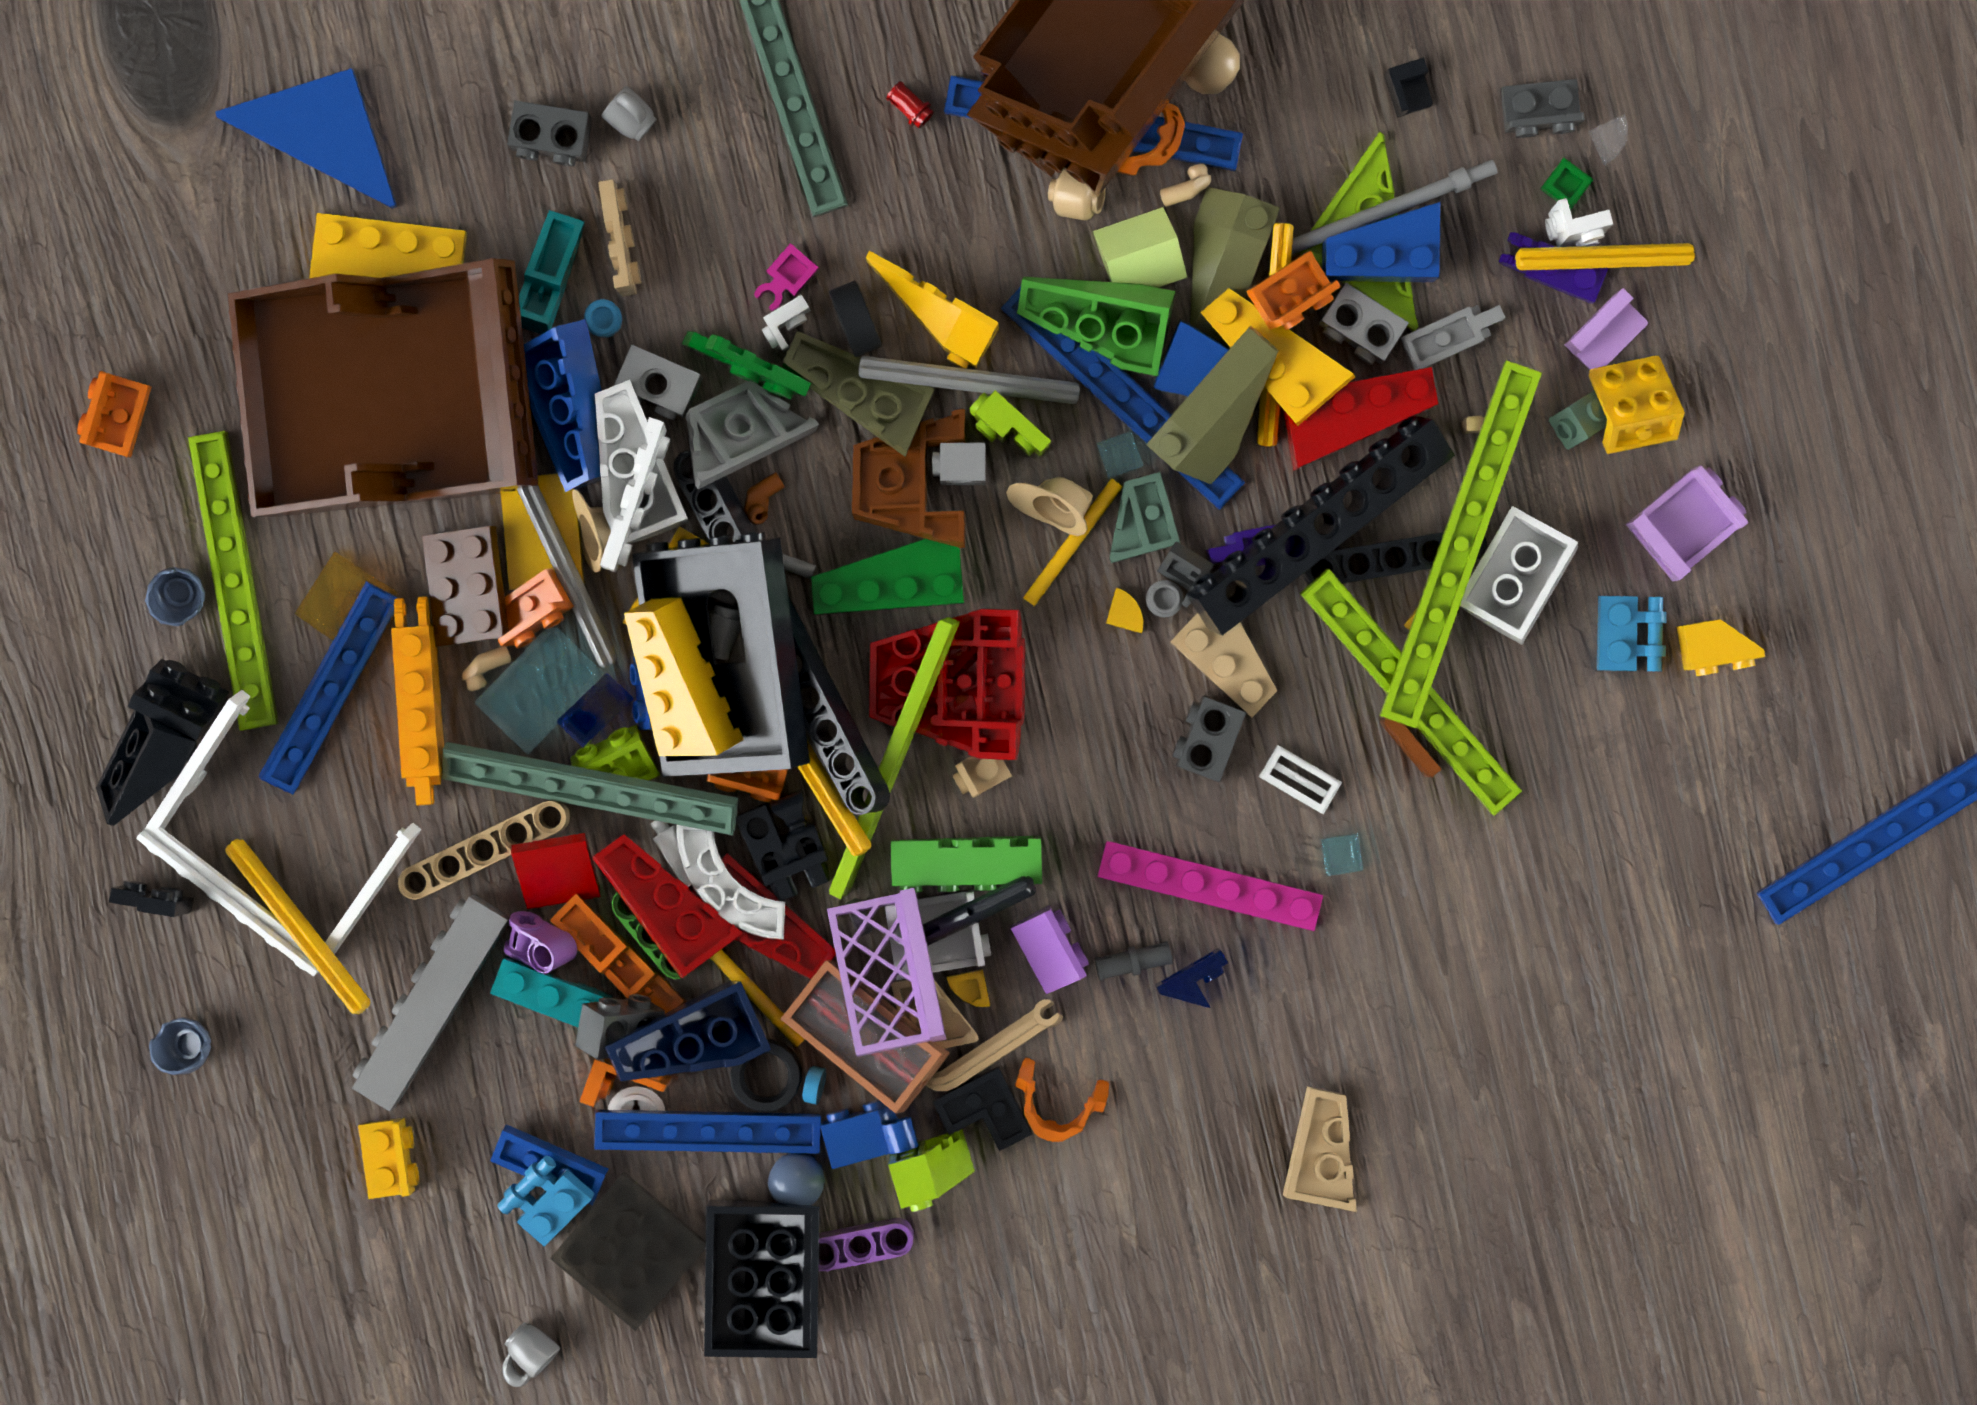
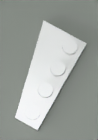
(644, 480)

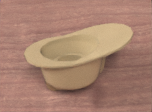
(1053, 502)
(593, 530)

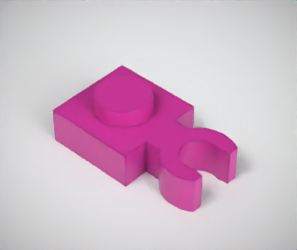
(789, 273)

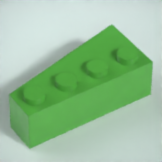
(965, 862)

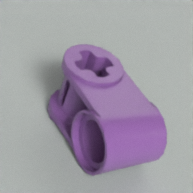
(538, 944)

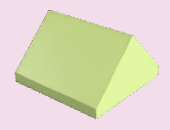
(1142, 250)

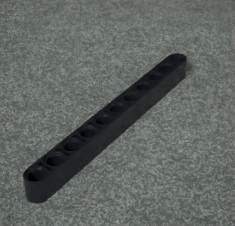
(813, 671)

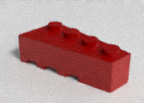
(1360, 412)

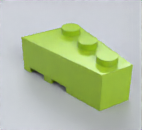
(930, 1169)

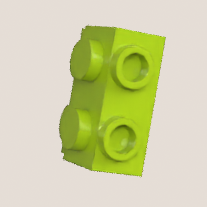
(999, 419)

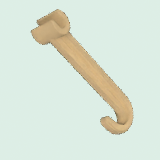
(994, 1048)

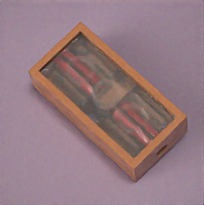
(823, 1021)

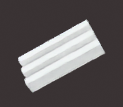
(1327, 795)

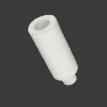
(668, 846)

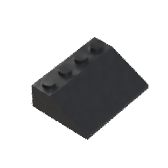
(761, 1279)

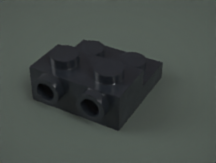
(179, 698)

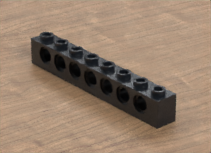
(1427, 454)

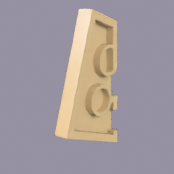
(622, 238)
(1228, 662)
(1321, 1155)

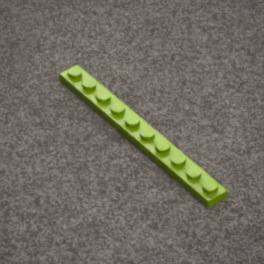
(1460, 544)

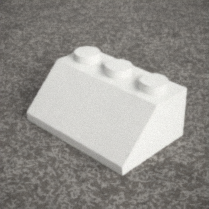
(1517, 574)

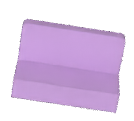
(1607, 331)

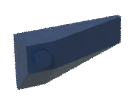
(696, 1036)

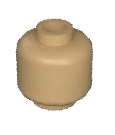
(1073, 198)

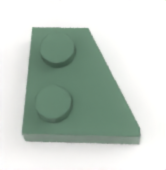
(1143, 519)

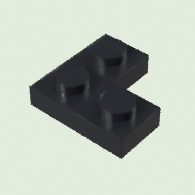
(162, 901)
(987, 1099)

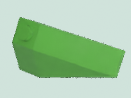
(1110, 318)

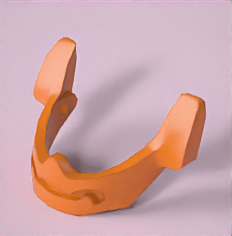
(1170, 139)
(1049, 1129)

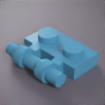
(1618, 633)
(554, 1207)

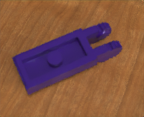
(1575, 282)

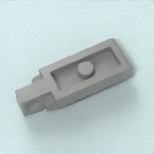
(1450, 335)

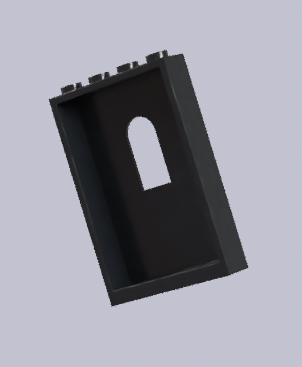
(766, 687)

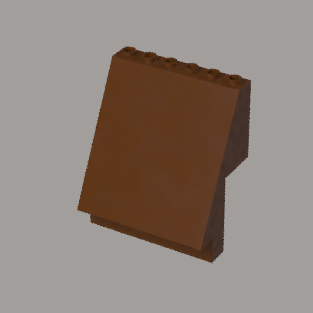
(382, 389)

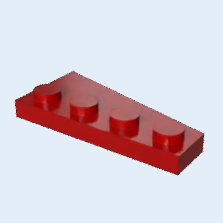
(669, 912)
(800, 949)

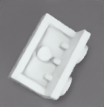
(1577, 231)

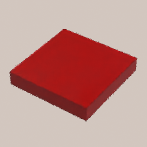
(555, 870)

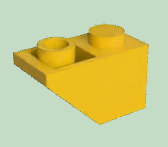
(1714, 644)

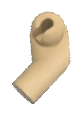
(1189, 189)
(481, 664)

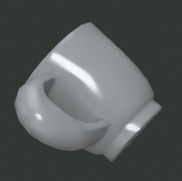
(629, 114)
(531, 1352)

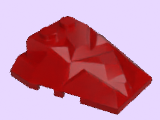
(978, 689)

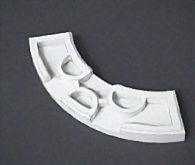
(721, 891)

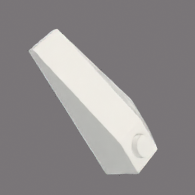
(620, 435)

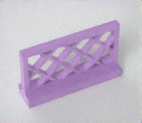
(919, 968)

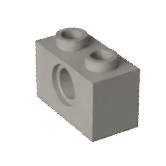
(681, 382)

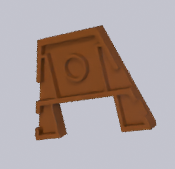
(893, 488)

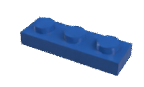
(519, 1150)

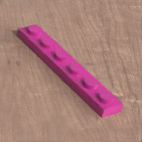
(1210, 885)

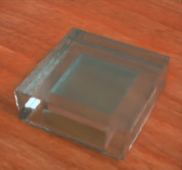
(1119, 455)
(1341, 854)

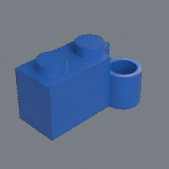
(866, 1134)

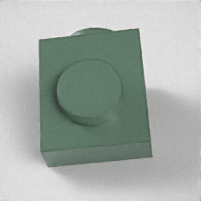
(1579, 420)

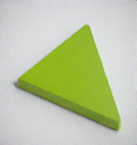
(1366, 187)

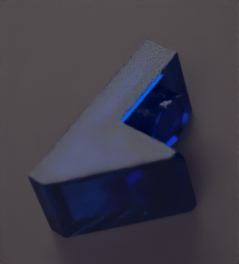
(595, 710)
(1183, 983)

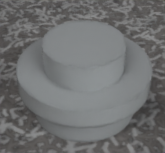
(1164, 598)

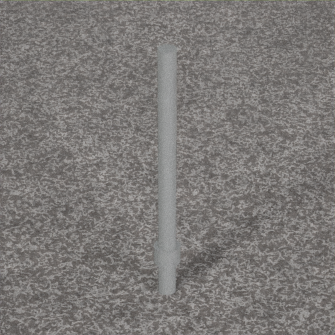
(1457, 181)

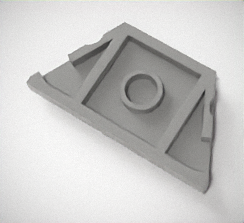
(740, 430)

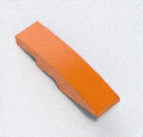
(614, 954)

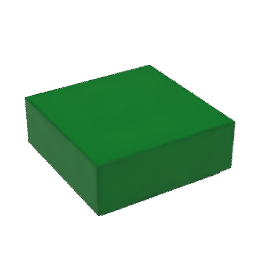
(1566, 182)

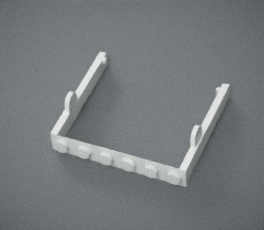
(223, 890)

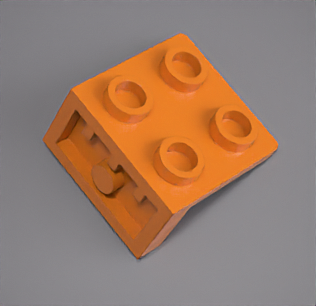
(602, 1080)

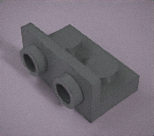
(1541, 107)

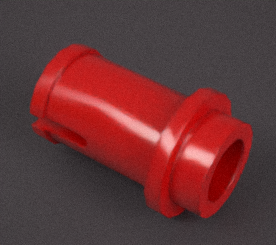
(910, 105)

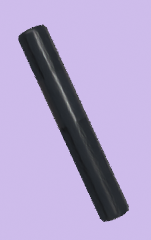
(979, 909)

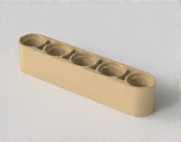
(466, 853)

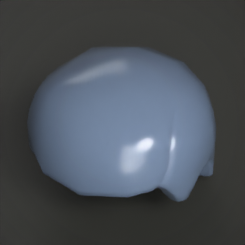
(175, 596)
(180, 1046)
(796, 1179)

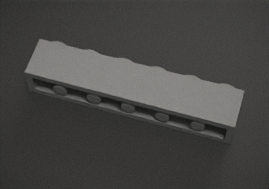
(431, 1001)

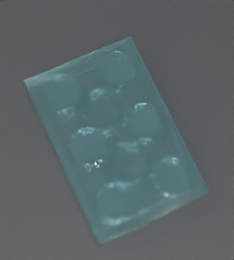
(539, 688)

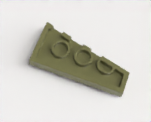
(882, 407)

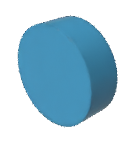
(603, 318)
(814, 1085)

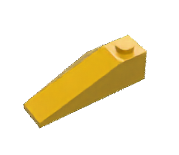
(954, 324)

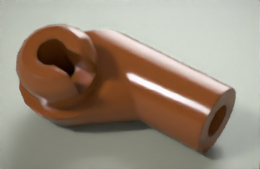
(758, 498)

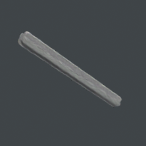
(968, 380)
(568, 575)

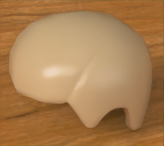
(1216, 67)

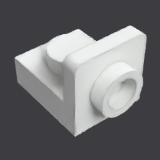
(788, 315)

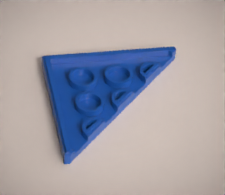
(322, 127)

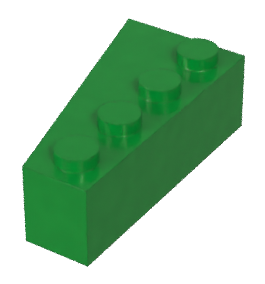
(901, 578)

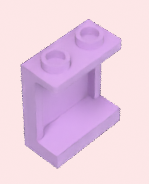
(1687, 521)

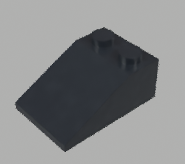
(141, 765)

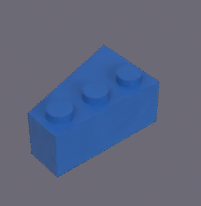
(1388, 250)

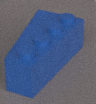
(562, 400)

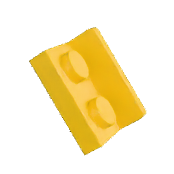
(387, 1158)

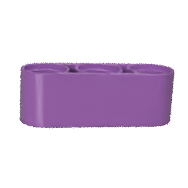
(876, 1233)

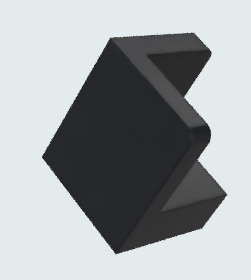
(1409, 87)

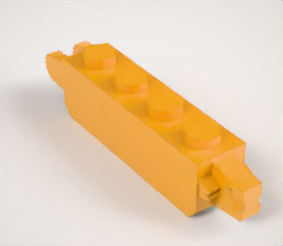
(418, 700)

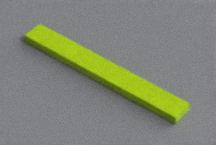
(233, 577)
(1437, 722)
(899, 743)

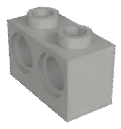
(1367, 315)
(960, 464)

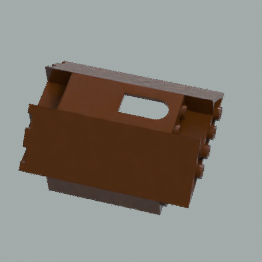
(1089, 77)

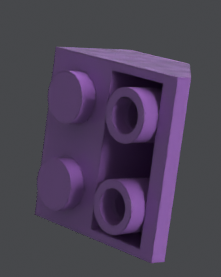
(1049, 950)

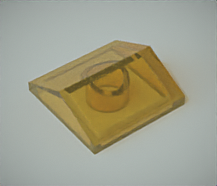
(334, 594)

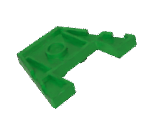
(748, 366)

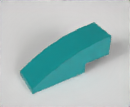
(549, 271)

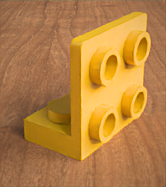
(1637, 404)

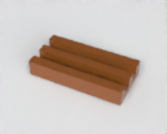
(1411, 747)

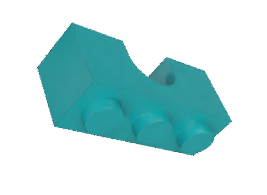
(543, 991)

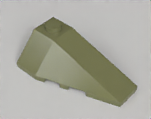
(1227, 248)
(1212, 420)

